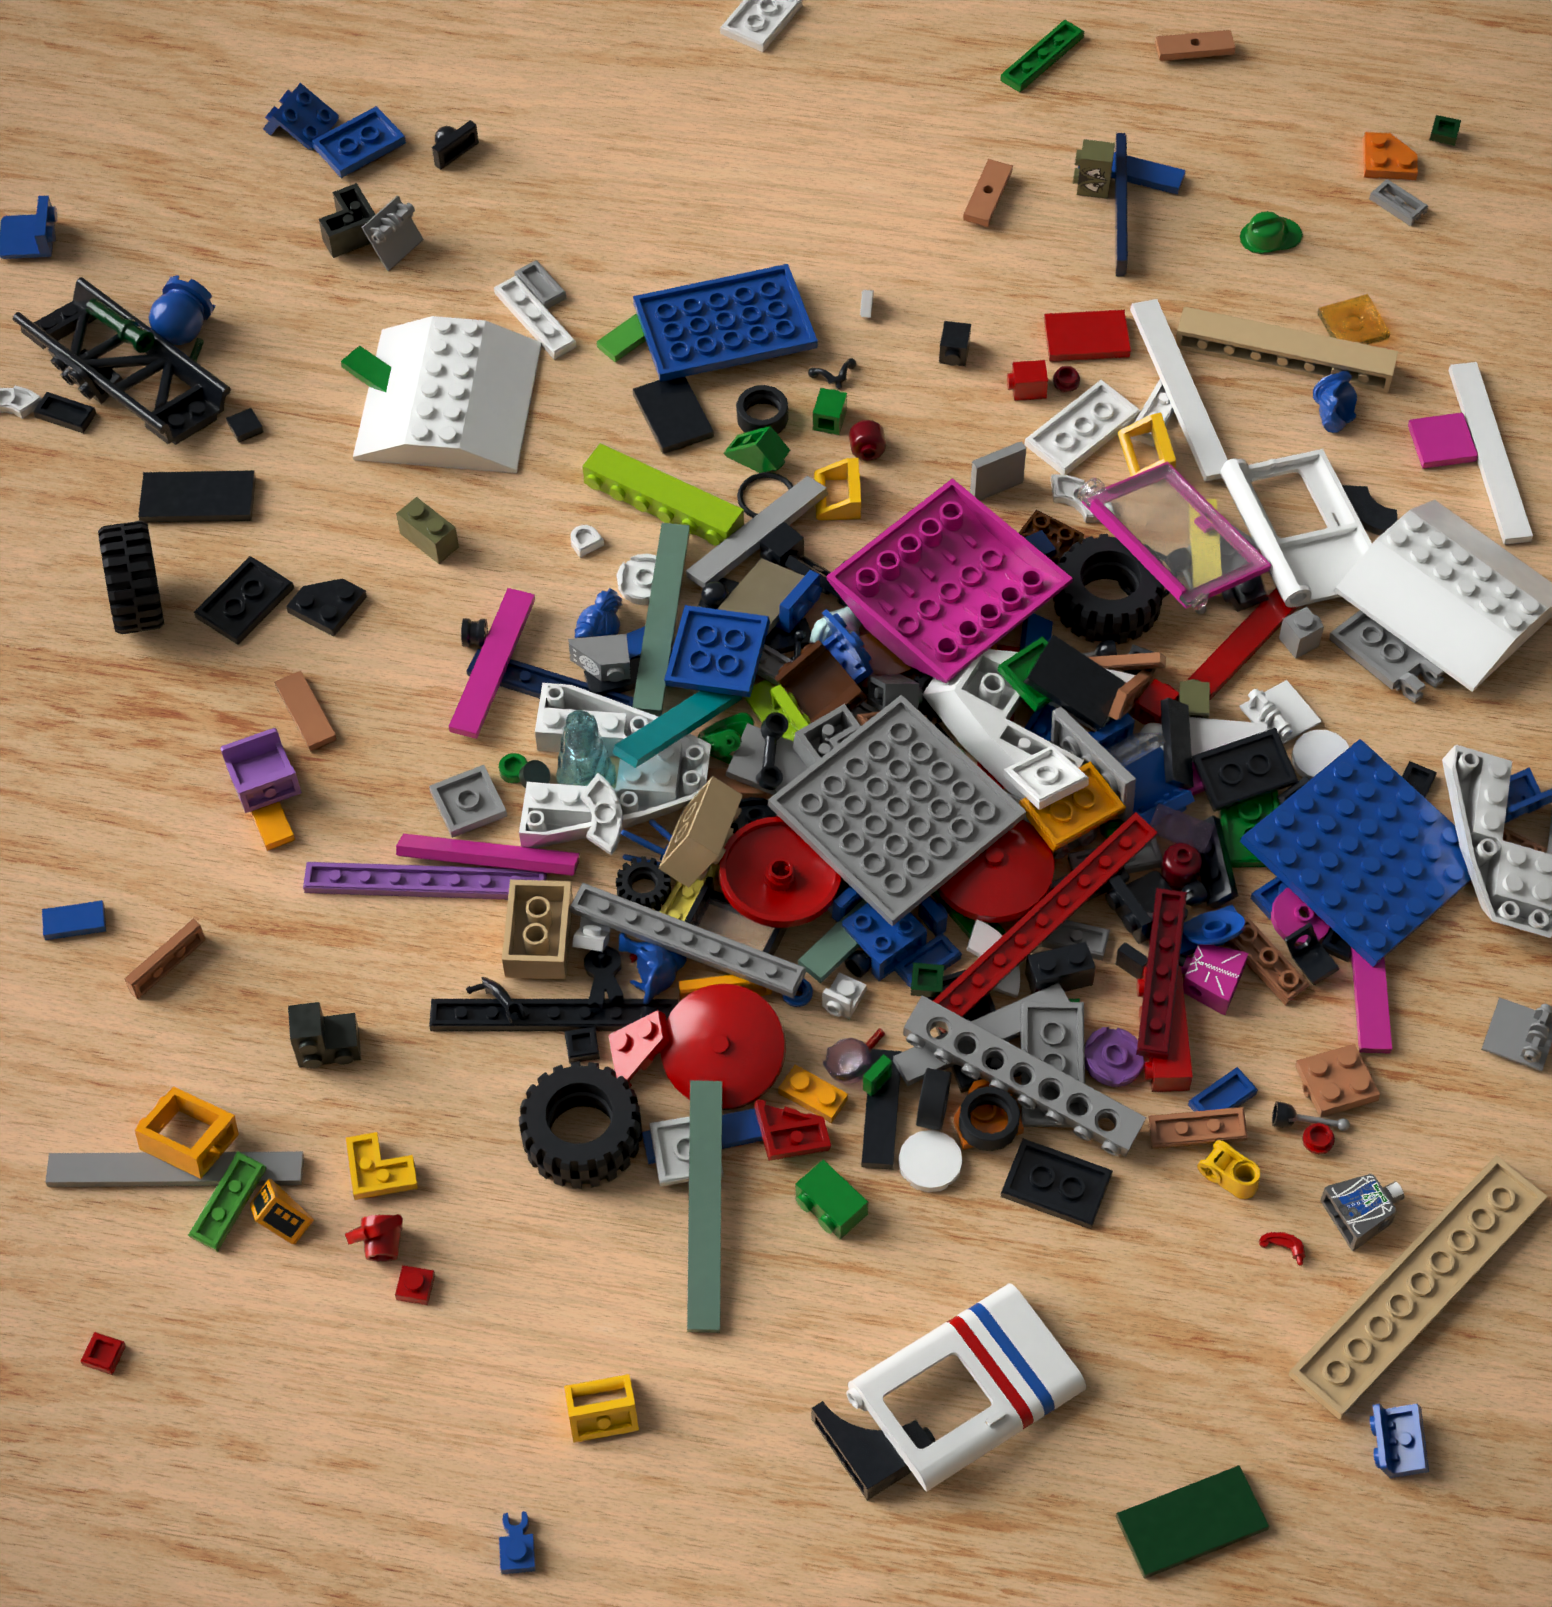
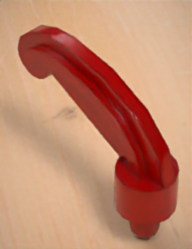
(1285, 1240)

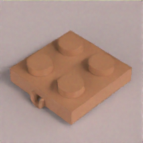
(1337, 1080)

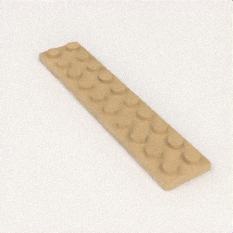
(1417, 1287)

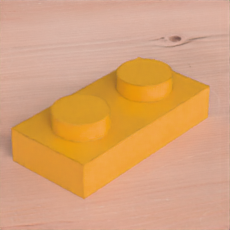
(813, 1093)

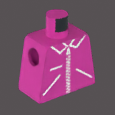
(1213, 975)

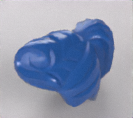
(1336, 401)
(601, 617)

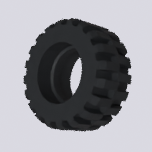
(131, 577)
(1103, 618)
(578, 1088)

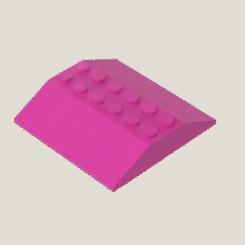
(946, 582)

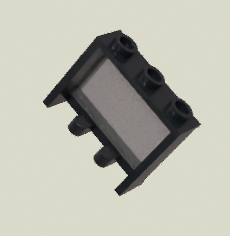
(717, 915)

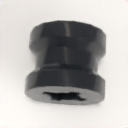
(474, 632)

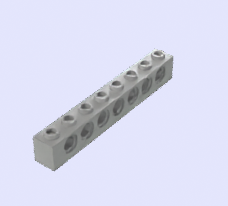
(1015, 1060)

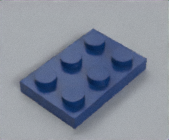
(358, 142)

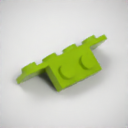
(767, 700)

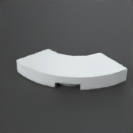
(18, 401)
(1065, 491)
(606, 814)
(981, 939)

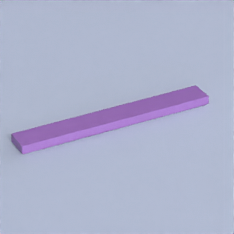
(413, 880)

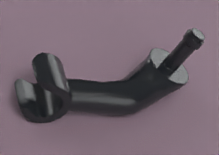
(500, 994)

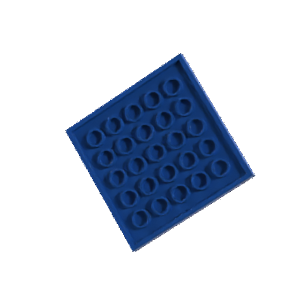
(1363, 852)

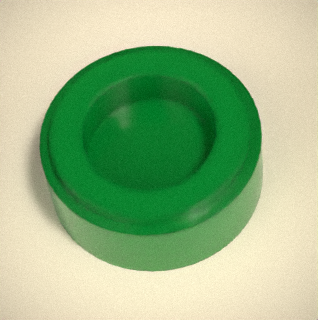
(510, 767)

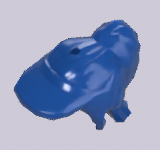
(654, 964)

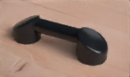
(772, 729)

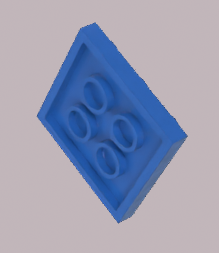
(717, 651)

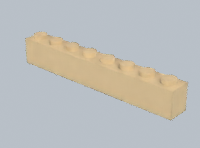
(1284, 348)

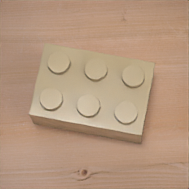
(701, 832)
(537, 929)

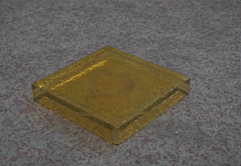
(1354, 321)

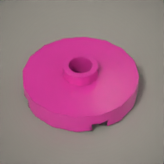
(1287, 919)

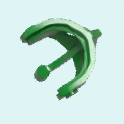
(726, 735)

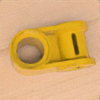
(1226, 1165)

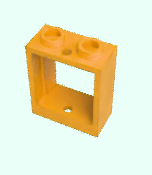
(206, 1150)

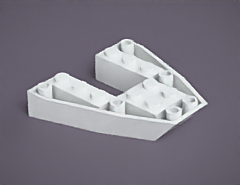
(979, 710)
(653, 789)
(1507, 877)

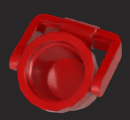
(379, 1235)

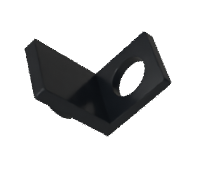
(1311, 955)

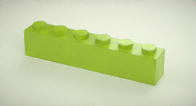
(661, 495)

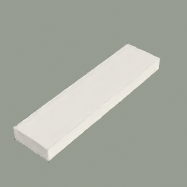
(535, 317)

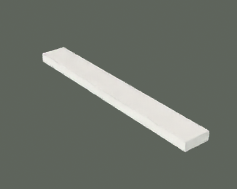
(1180, 388)
(1491, 454)

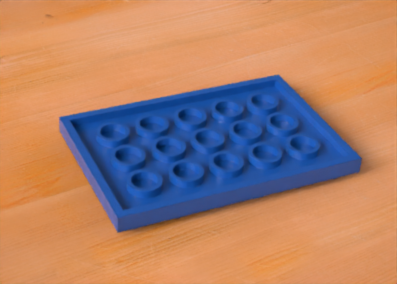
(724, 322)

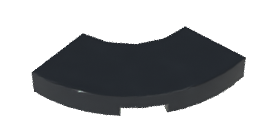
(1372, 515)

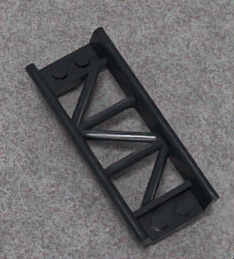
(170, 420)

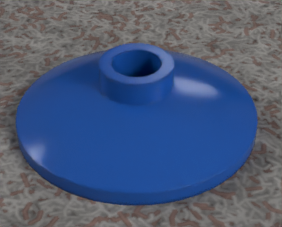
(1214, 927)

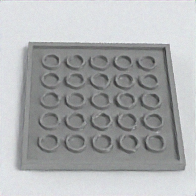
(896, 809)

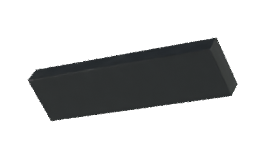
(881, 1119)

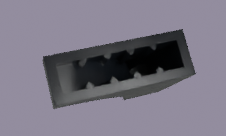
(867, 1452)

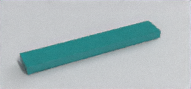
(672, 726)

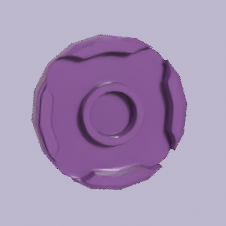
(1113, 1057)

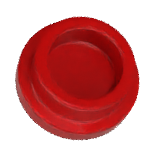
(1318, 1138)

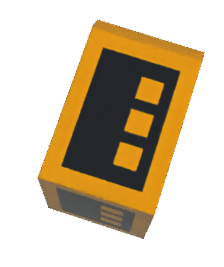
(279, 1212)

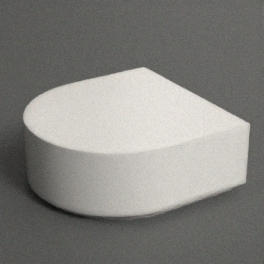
(585, 540)

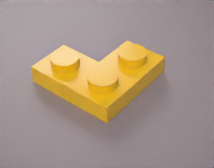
(376, 1176)

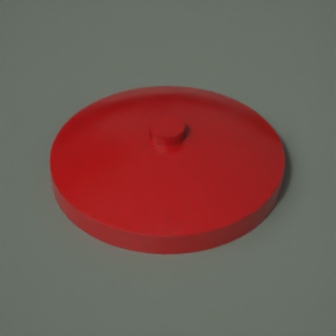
(776, 875)
(1004, 878)
(727, 1038)

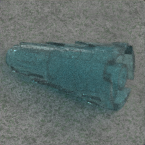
(583, 752)

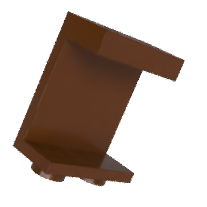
(819, 682)

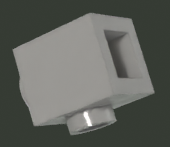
(1301, 632)

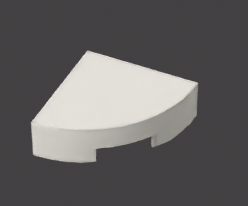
(866, 303)

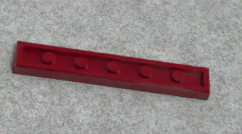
(1161, 974)

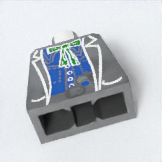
(1361, 1207)

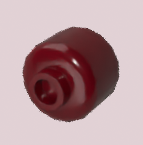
(867, 438)
(1181, 864)

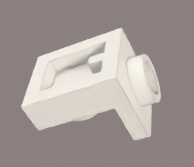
(591, 935)
(843, 996)

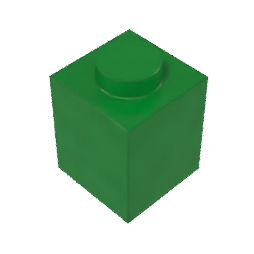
(829, 411)

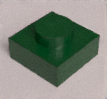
(1445, 130)
(927, 980)

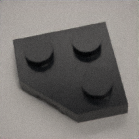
(327, 604)

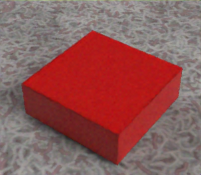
(103, 1353)

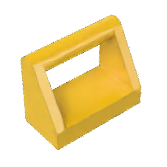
(1154, 424)
(850, 508)
(605, 1417)

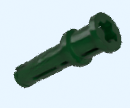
(127, 330)

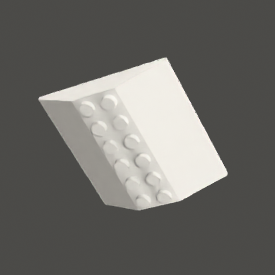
(451, 396)
(1449, 592)

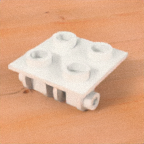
(1281, 709)

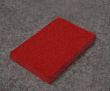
(1087, 335)

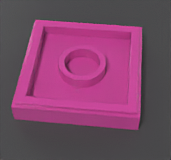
(1442, 440)

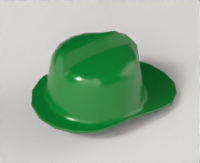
(1270, 233)

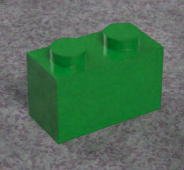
(830, 1199)

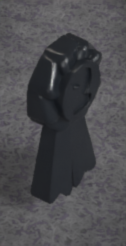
(603, 968)

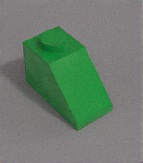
(758, 450)

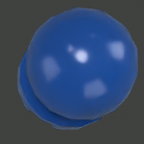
(180, 310)

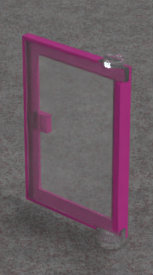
(1174, 533)

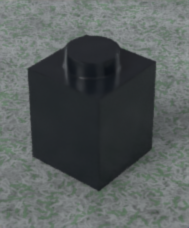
(955, 343)
(780, 544)

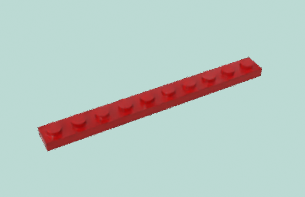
(1046, 916)

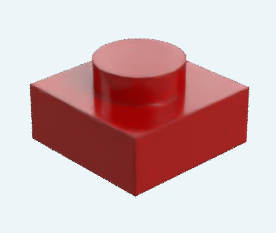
(415, 1285)

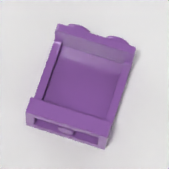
(260, 770)

